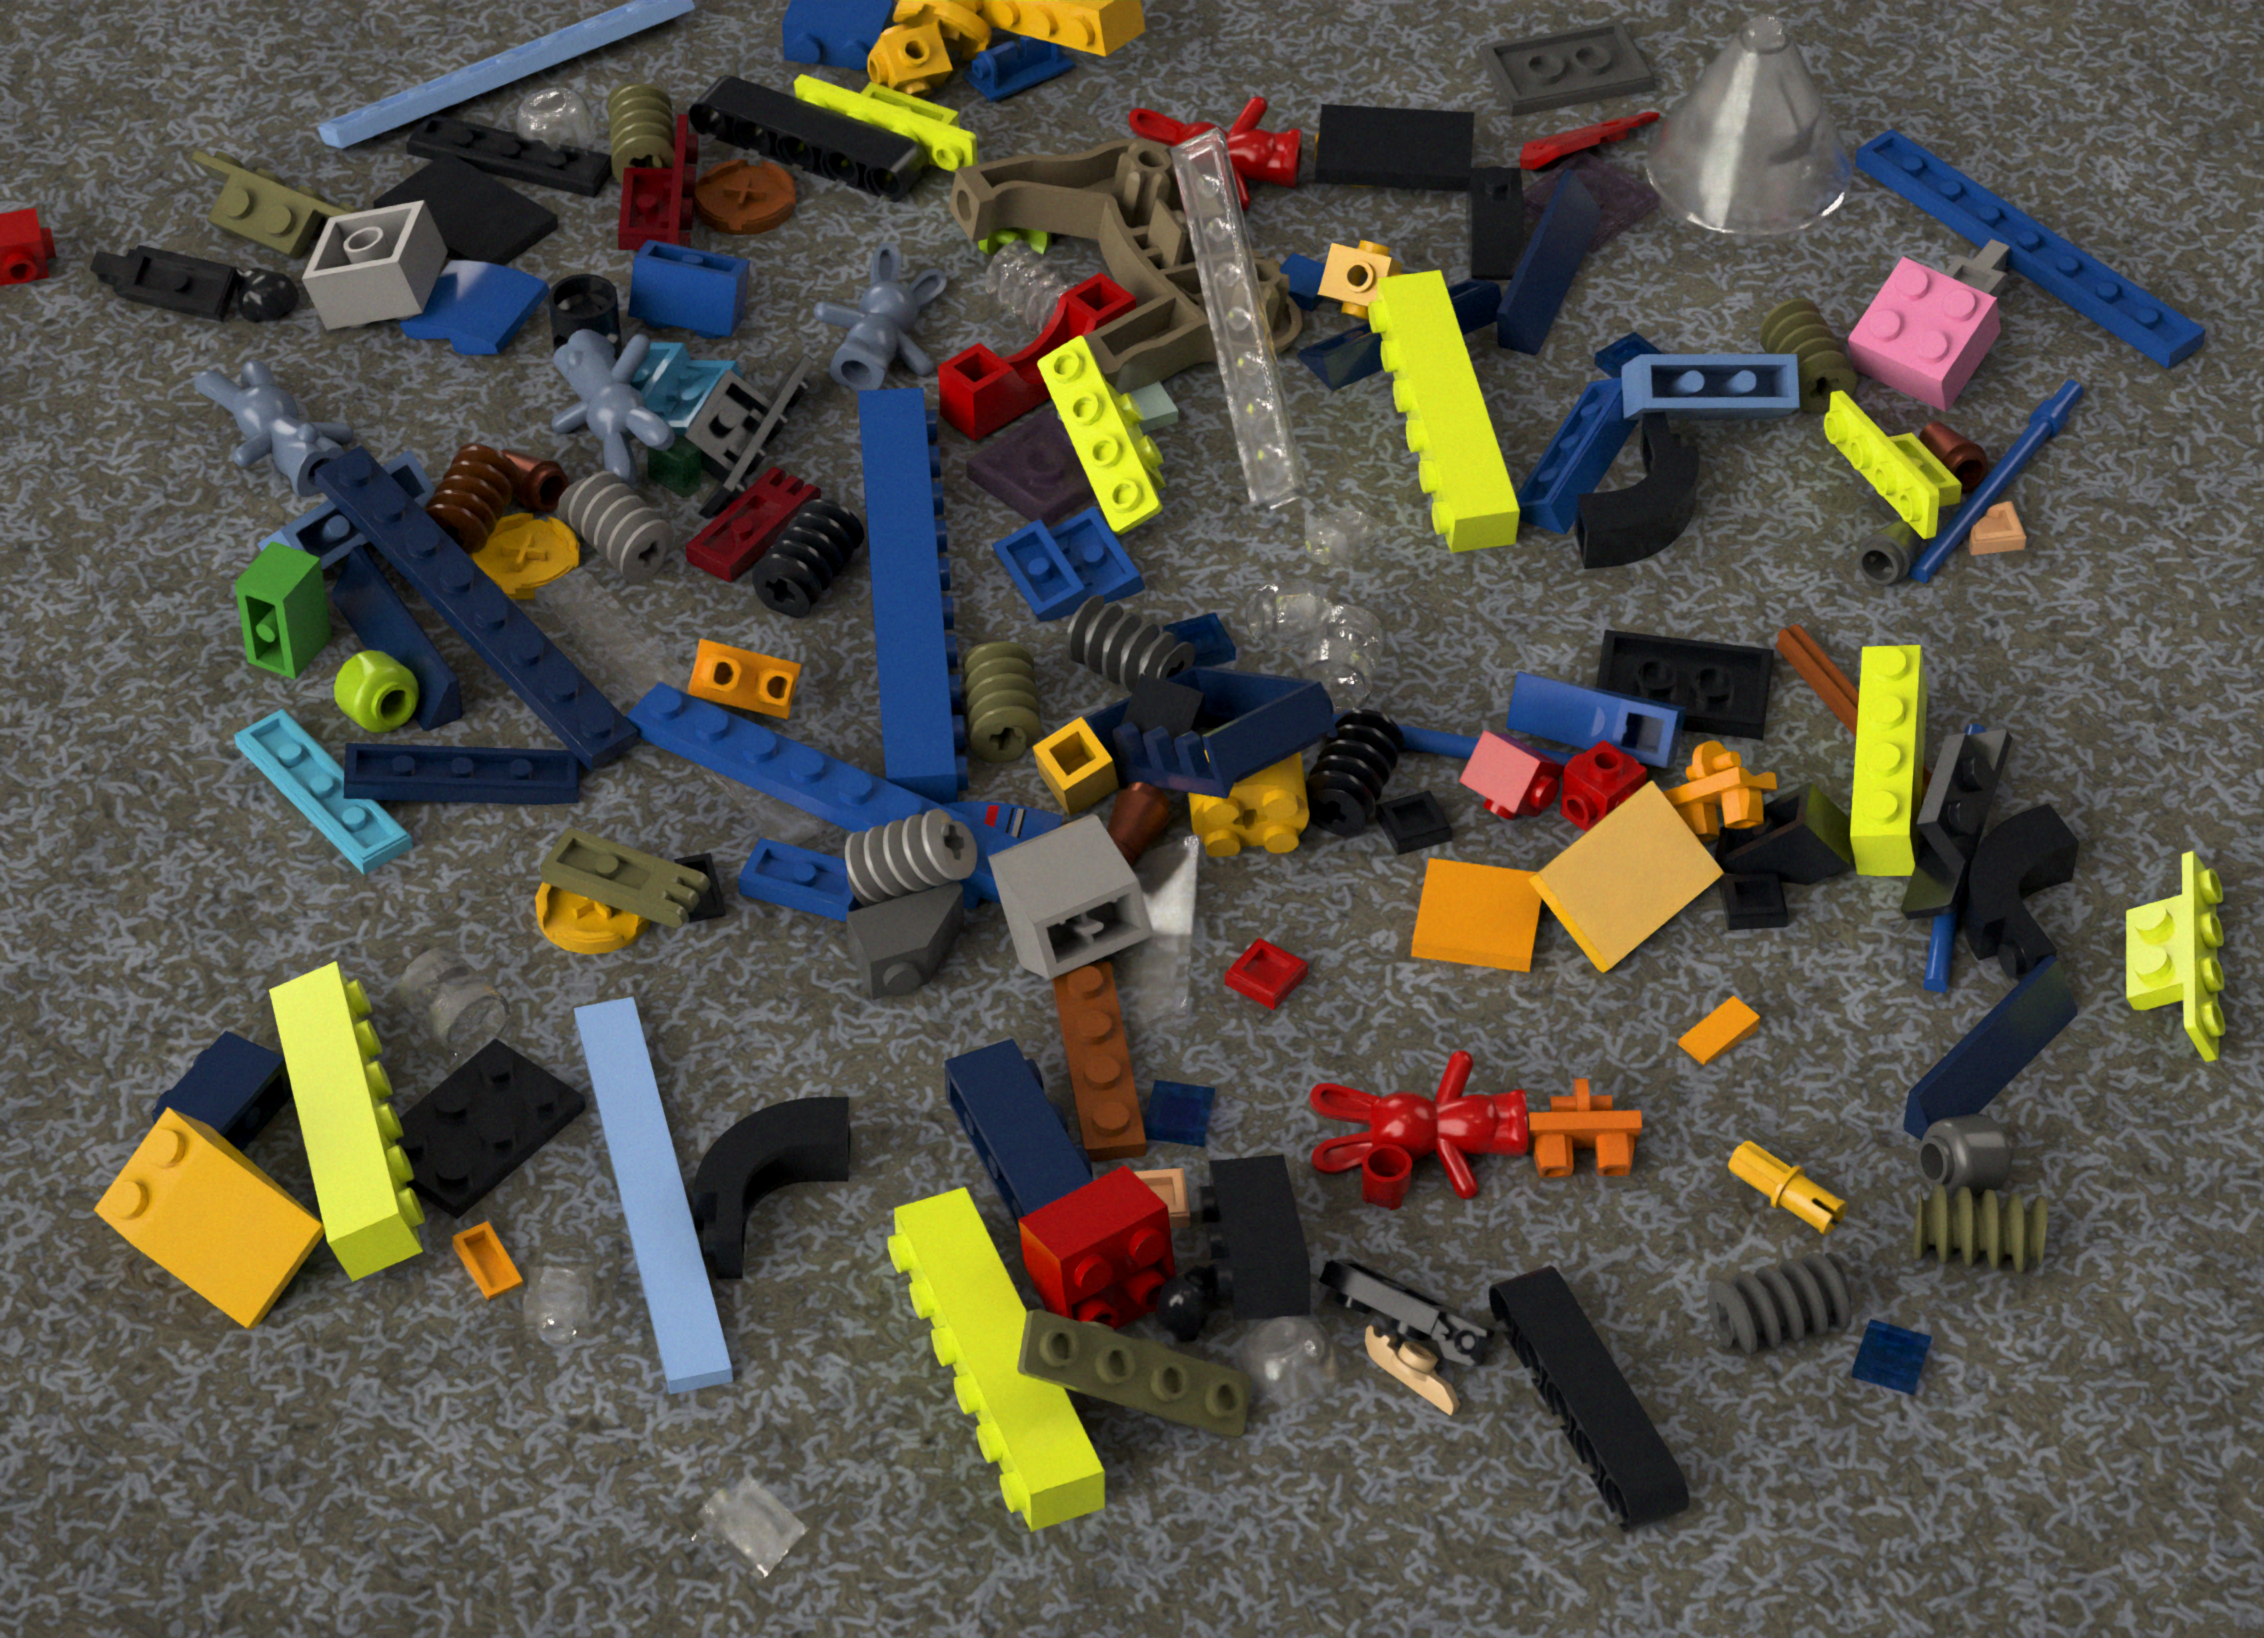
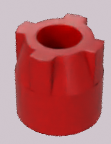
(1386, 1175)

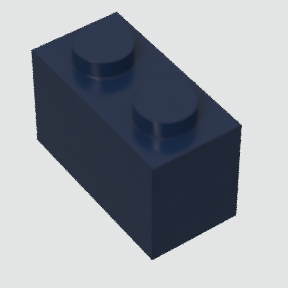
(231, 1089)

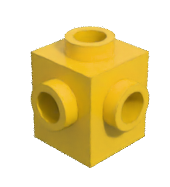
(909, 60)
(1348, 269)

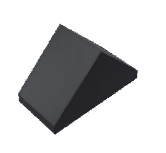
(1165, 705)

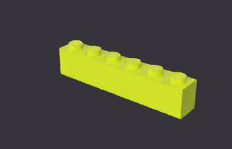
(1444, 412)
(346, 1121)
(979, 1330)

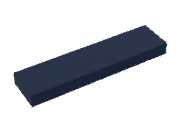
(460, 774)

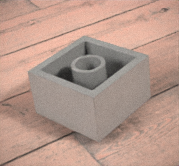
(375, 265)

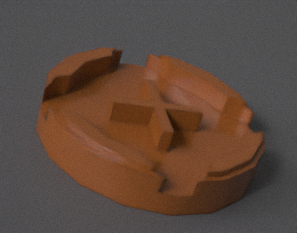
(745, 197)

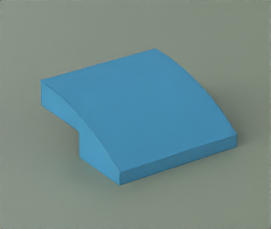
(676, 384)

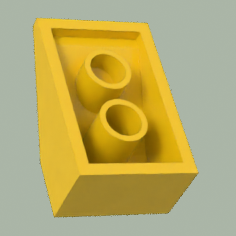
(210, 1217)

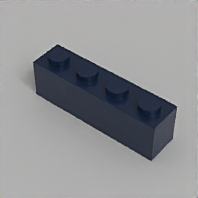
(1015, 1127)

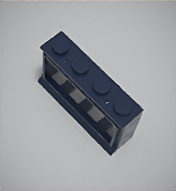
(1256, 726)

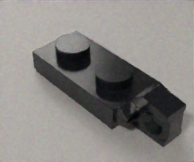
(169, 281)
(1410, 1310)

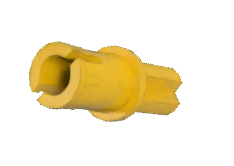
(1787, 1187)

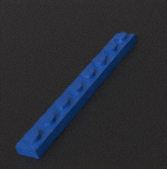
(2033, 250)
(794, 771)

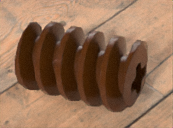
(474, 495)

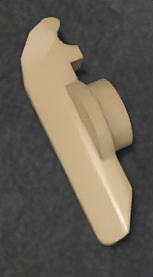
(1412, 1366)

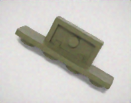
(264, 209)
(1134, 1373)

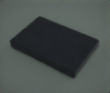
(1394, 147)
(474, 211)
(1716, 682)

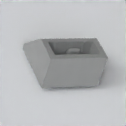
(1069, 898)

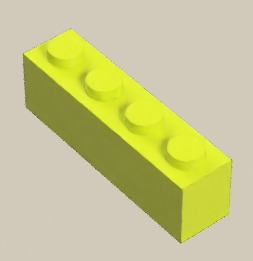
(1889, 760)

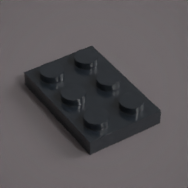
(483, 1126)

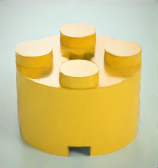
(1260, 811)

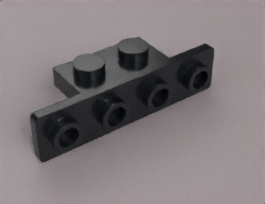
(734, 426)
(1954, 820)

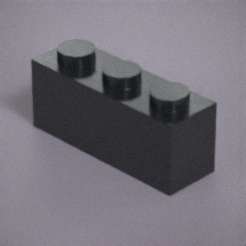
(1256, 1238)

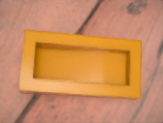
(1720, 1031)
(487, 1260)

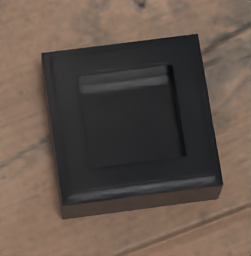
(1413, 822)
(1753, 901)

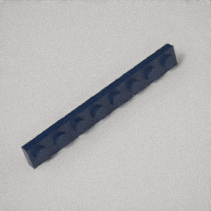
(476, 608)

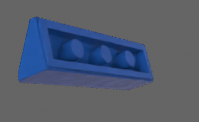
(1576, 457)

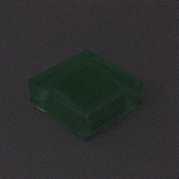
(676, 467)

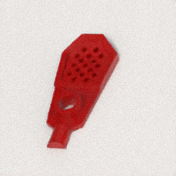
(1545, 149)

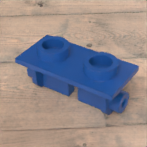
(1009, 70)

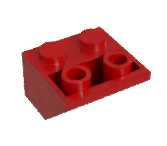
(1100, 1250)

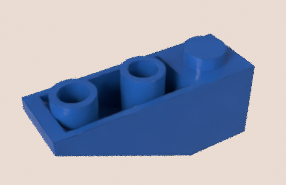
(1589, 714)

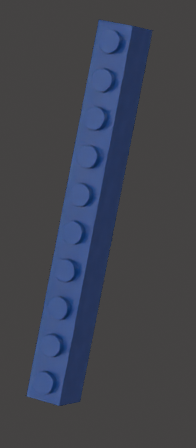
(907, 596)

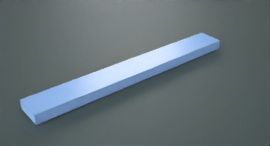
(498, 70)
(653, 1197)

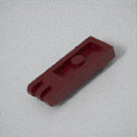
(749, 525)

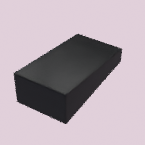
(710, 904)

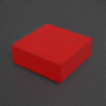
(1266, 973)

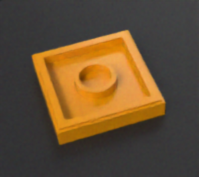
(1477, 915)

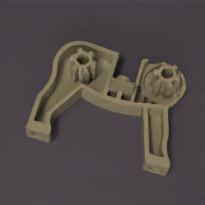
(1133, 206)

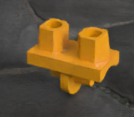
(744, 679)
(1720, 784)

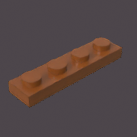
(1098, 1063)

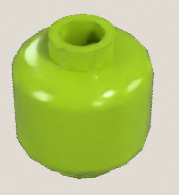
(376, 691)

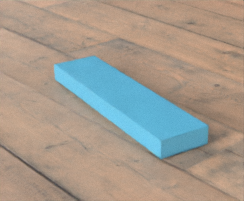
(316, 788)

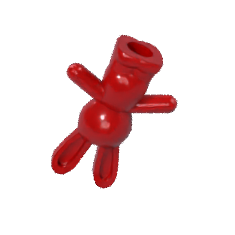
(1252, 151)
(1419, 1125)

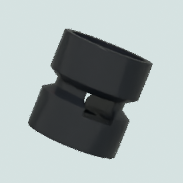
(584, 303)

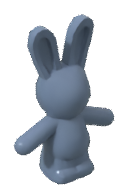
(881, 323)
(608, 402)
(272, 425)

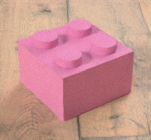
(1925, 334)

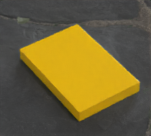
(1626, 876)

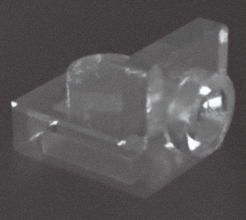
(1343, 537)
(559, 1303)
(749, 1527)

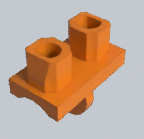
(1583, 1123)

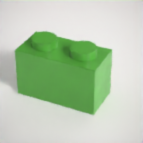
(283, 609)

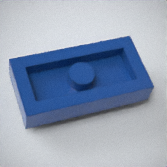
(798, 879)

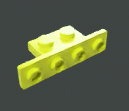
(923, 121)
(1105, 435)
(1894, 465)
(2175, 955)

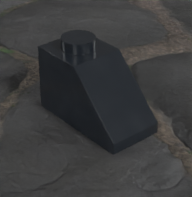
(1495, 222)
(1800, 840)

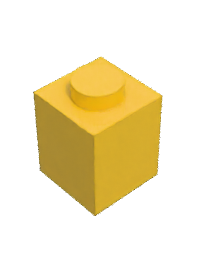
(1075, 766)

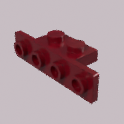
(655, 199)

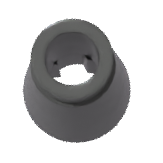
(1889, 551)

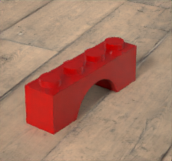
(988, 391)

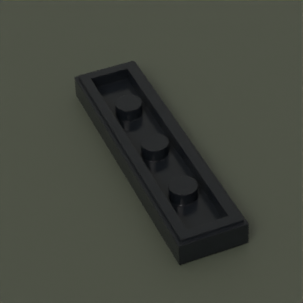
(511, 156)

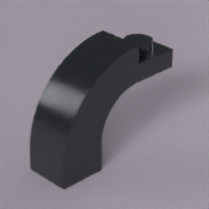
(1648, 516)
(2008, 866)
(759, 1155)

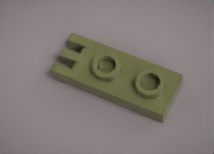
(624, 878)

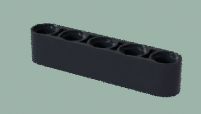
(809, 136)
(1591, 1396)

